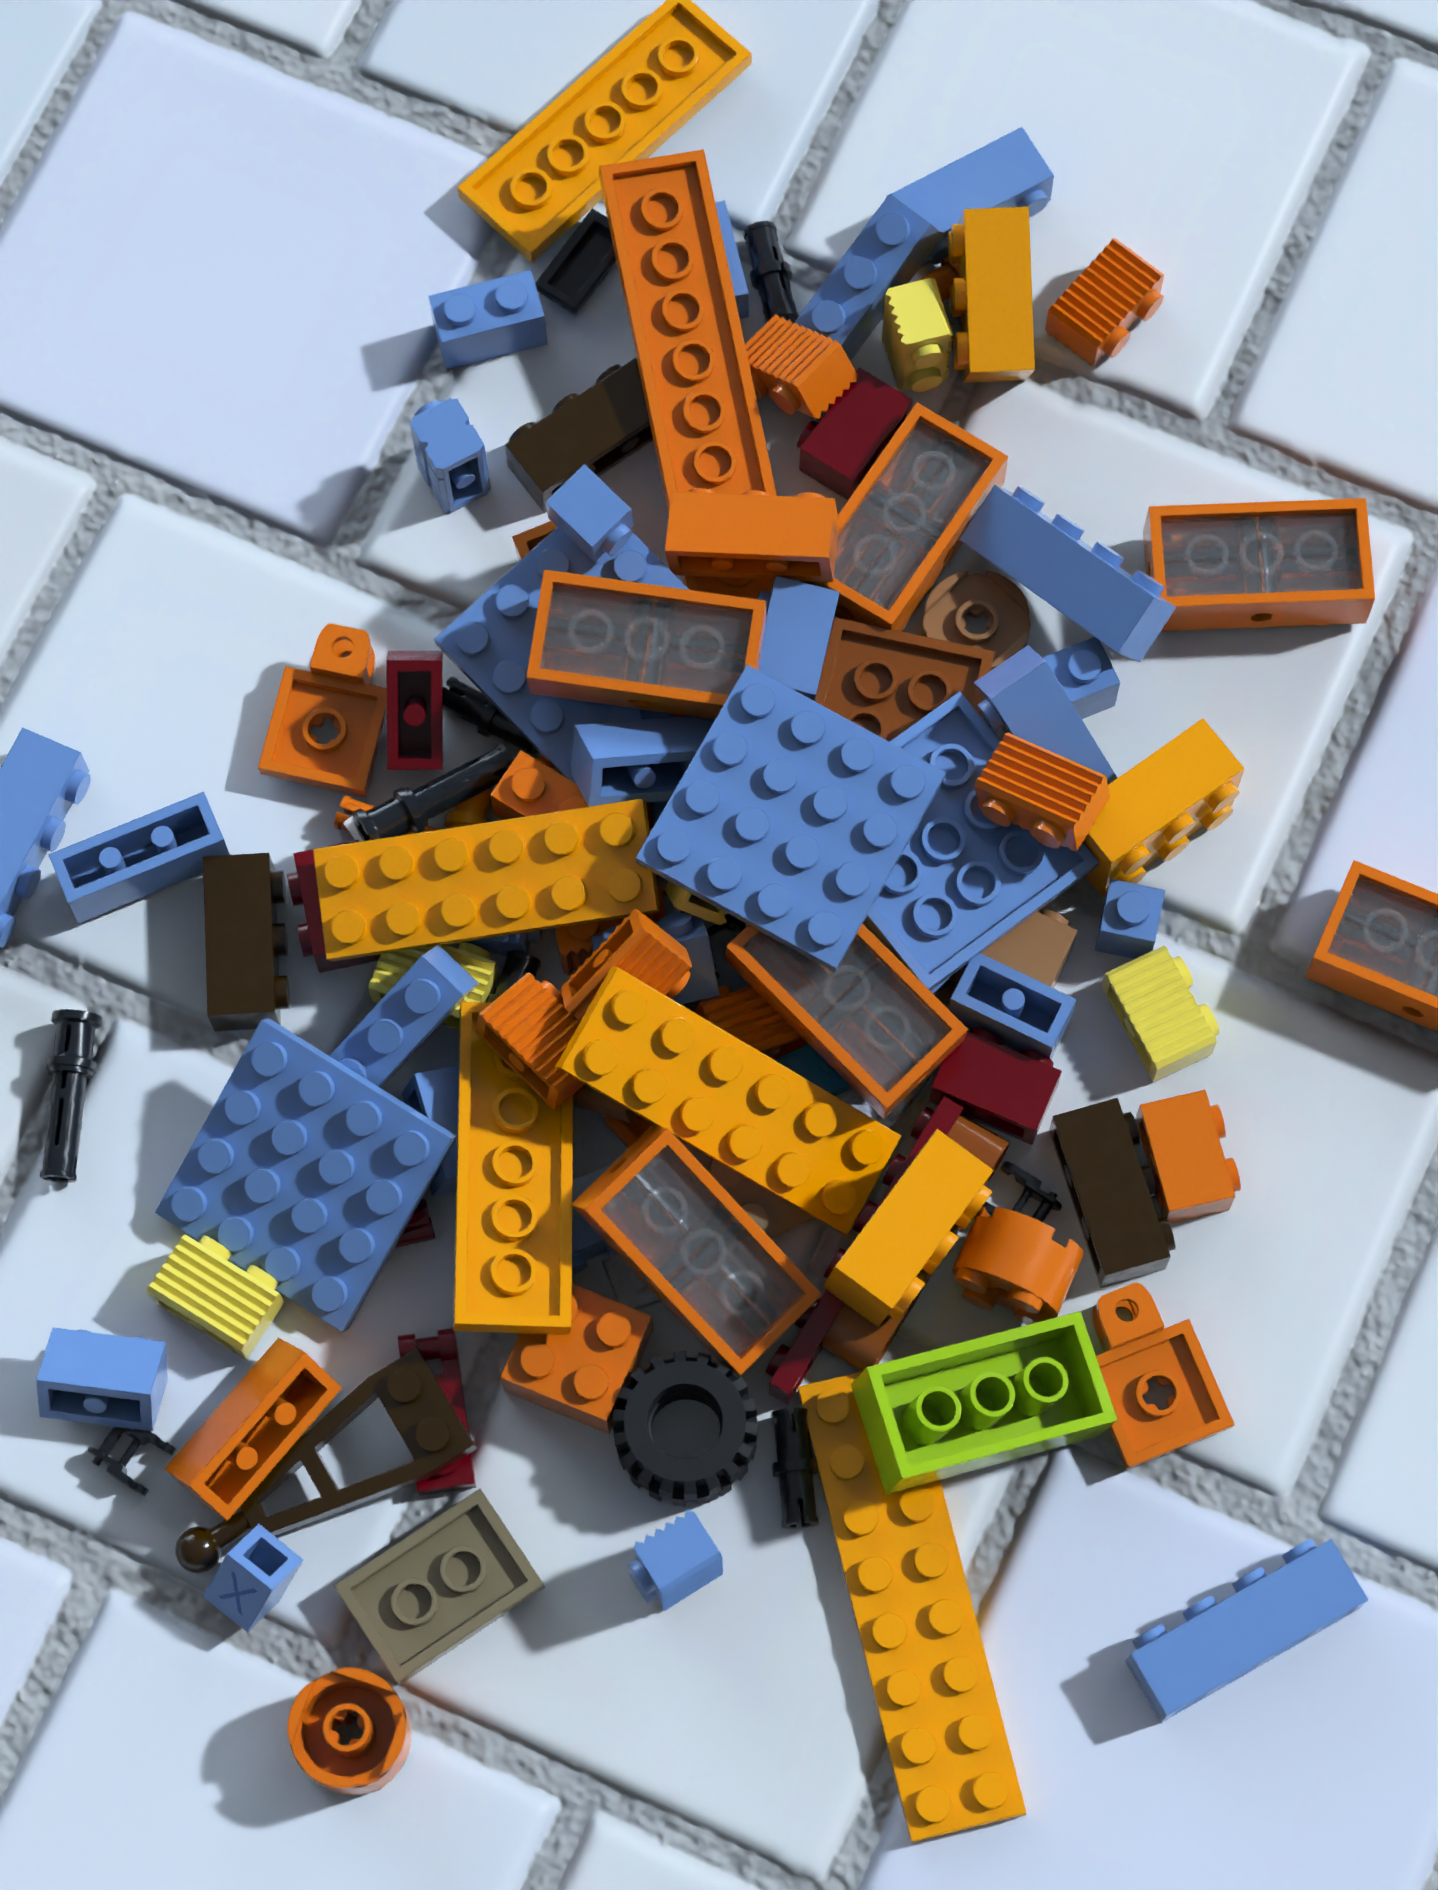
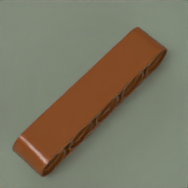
(854, 1336)

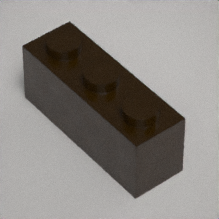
(587, 429)
(244, 941)
(1111, 1192)

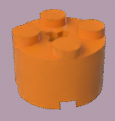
(1016, 1265)
(334, 1701)

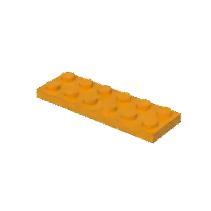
(606, 117)
(484, 880)
(728, 1100)
(510, 1197)

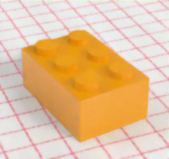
(992, 295)
(1162, 804)
(911, 1230)

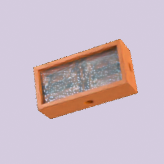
(909, 518)
(1262, 563)
(642, 644)
(1382, 945)
(864, 1019)
(696, 1249)

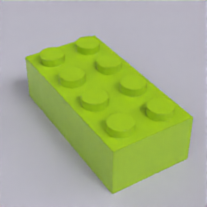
(983, 1402)

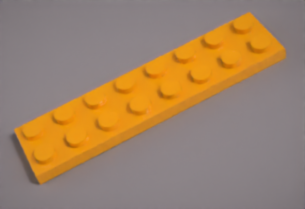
(913, 1630)

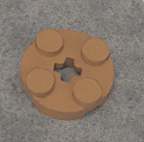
(979, 595)

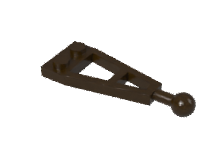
(419, 1414)

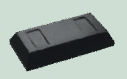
(579, 264)

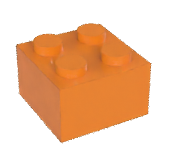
(581, 1370)

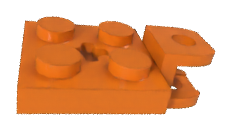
(334, 691)
(1146, 1352)

